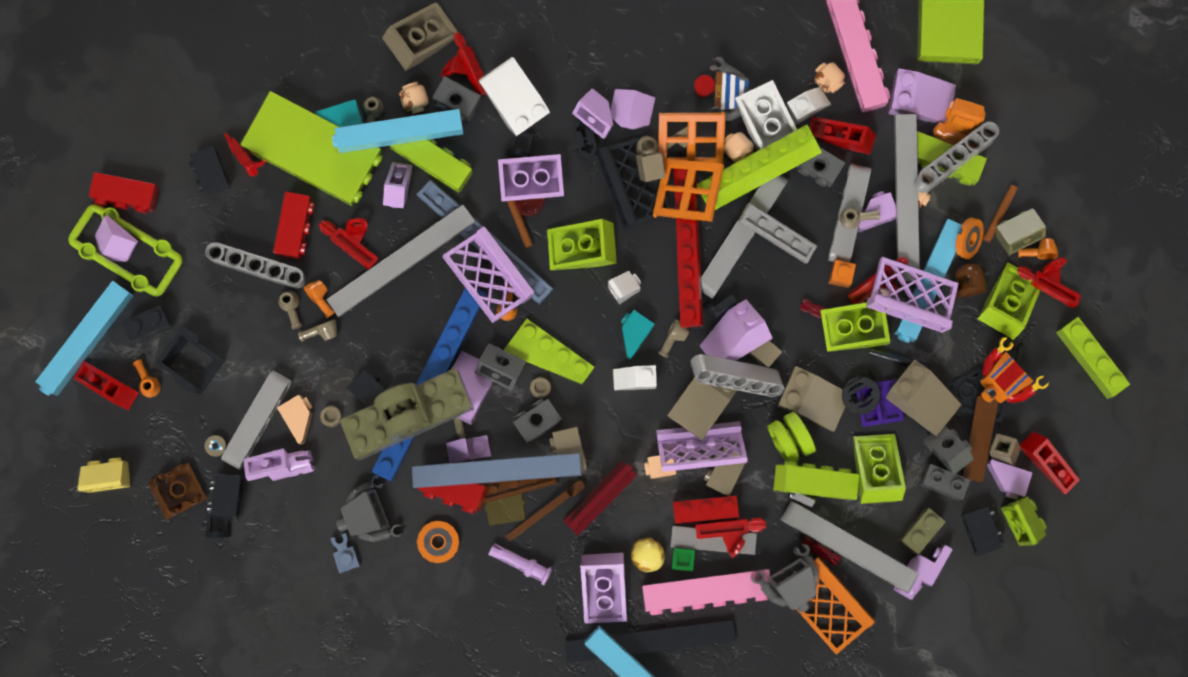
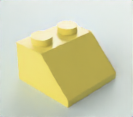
(104, 476)

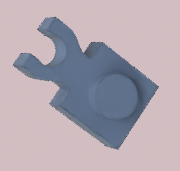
(345, 557)

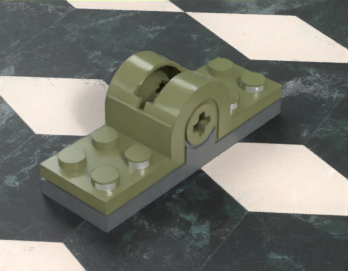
(406, 413)

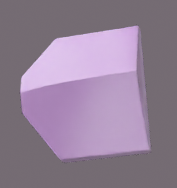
(631, 108)
(114, 241)

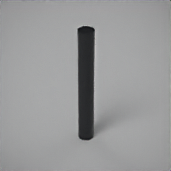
(893, 358)

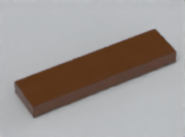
(980, 438)
(506, 489)

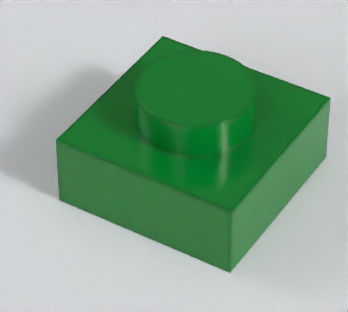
(683, 559)

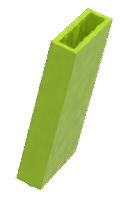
(950, 31)
(304, 148)

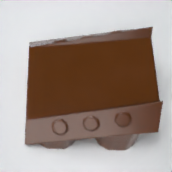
(176, 490)

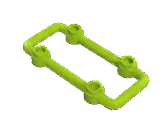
(138, 282)

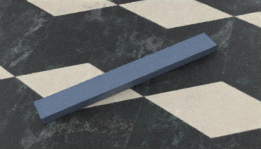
(444, 205)
(497, 470)

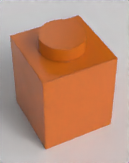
(841, 273)

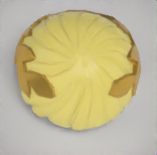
(647, 555)

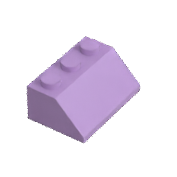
(531, 177)

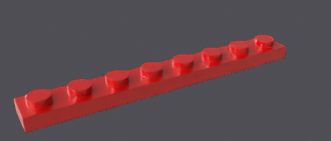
(688, 259)

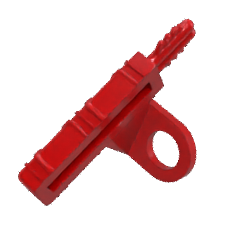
(465, 63)
(244, 157)
(350, 240)
(1049, 282)
(864, 290)
(730, 531)

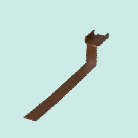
(573, 490)

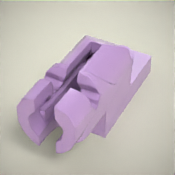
(278, 465)
(926, 569)

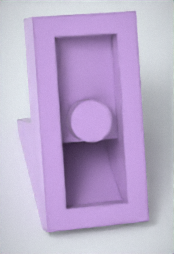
(468, 449)

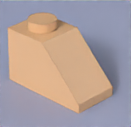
(297, 417)

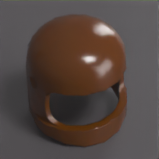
(976, 280)

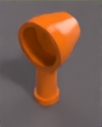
(1046, 250)
(316, 292)
(512, 314)
(155, 384)

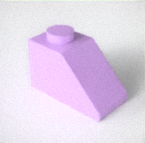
(595, 113)
(397, 185)
(886, 208)
(1010, 479)

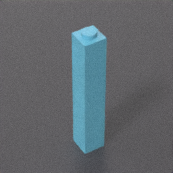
(397, 131)
(936, 264)
(84, 339)
(615, 655)

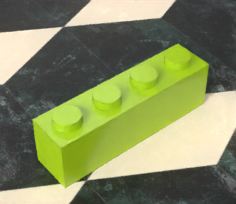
(931, 148)
(436, 162)
(1093, 358)
(816, 482)

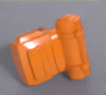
(961, 120)

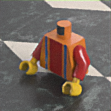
(1005, 378)

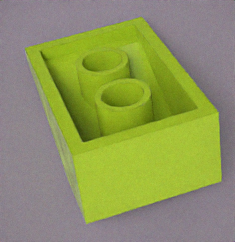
(582, 245)
(1009, 303)
(854, 327)
(878, 469)
(1024, 521)

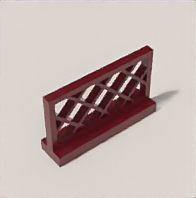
(600, 498)

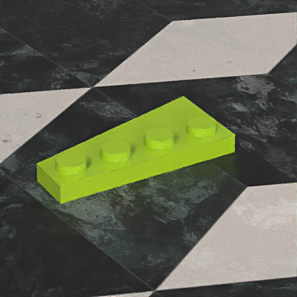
(546, 352)

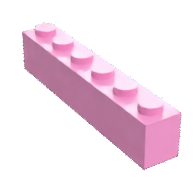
(858, 54)
(703, 591)

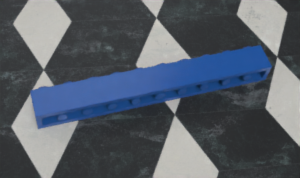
(438, 363)

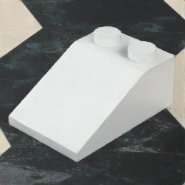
(514, 96)
(765, 115)

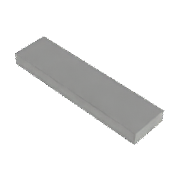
(777, 233)
(686, 538)

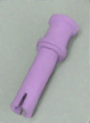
(529, 567)

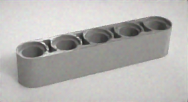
(951, 164)
(853, 197)
(248, 259)
(737, 375)
(256, 419)

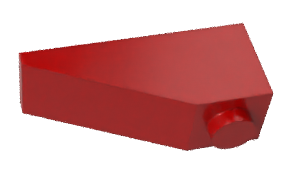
(842, 134)
(106, 385)
(1049, 462)

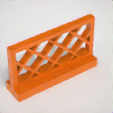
(844, 597)

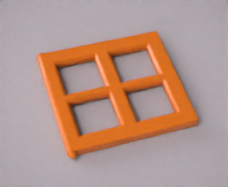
(691, 138)
(688, 188)

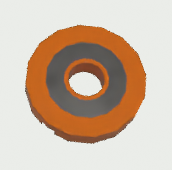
(970, 239)
(426, 536)

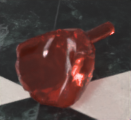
(529, 206)

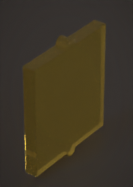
(505, 510)

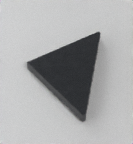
(969, 387)

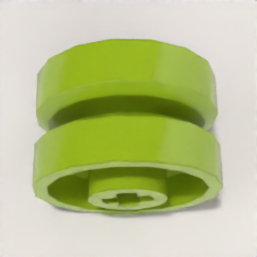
(791, 438)

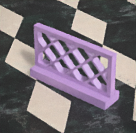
(499, 262)
(908, 312)
(680, 439)

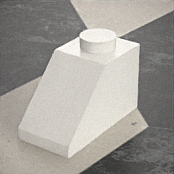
(807, 105)
(624, 286)
(635, 378)

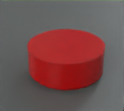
(704, 85)

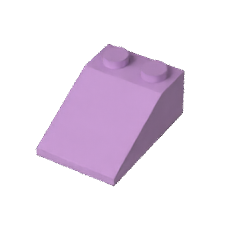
(921, 96)
(737, 333)
(475, 384)
(603, 588)

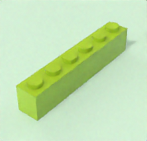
(764, 165)

